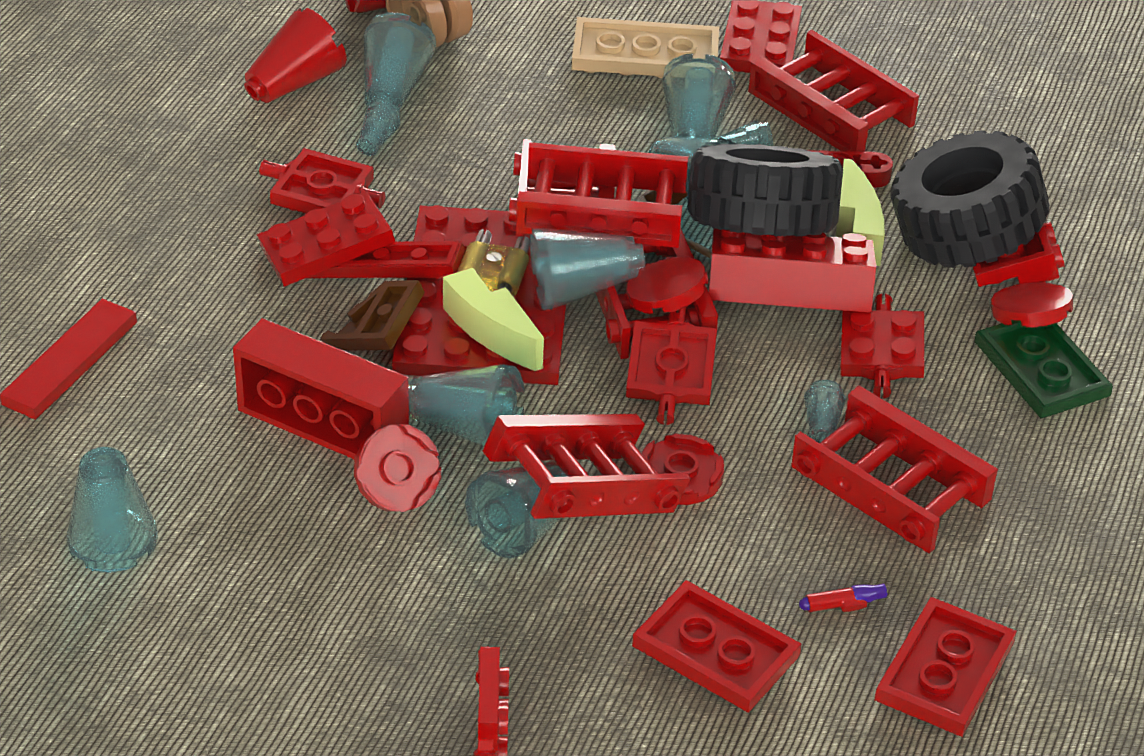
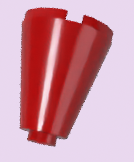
(295, 57)

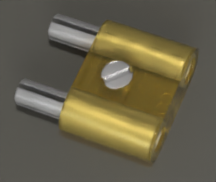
(497, 264)

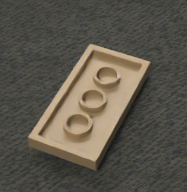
(638, 45)

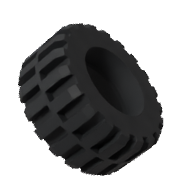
(765, 189)
(970, 198)

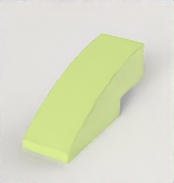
(860, 208)
(493, 319)

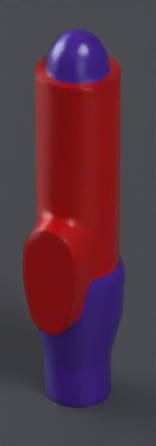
(847, 599)

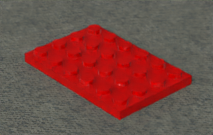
(433, 340)

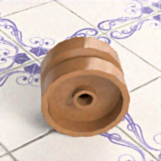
(445, 18)

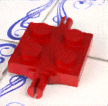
(318, 181)
(882, 345)
(671, 363)
(492, 711)

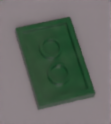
(1043, 366)

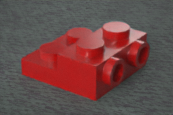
(1030, 263)

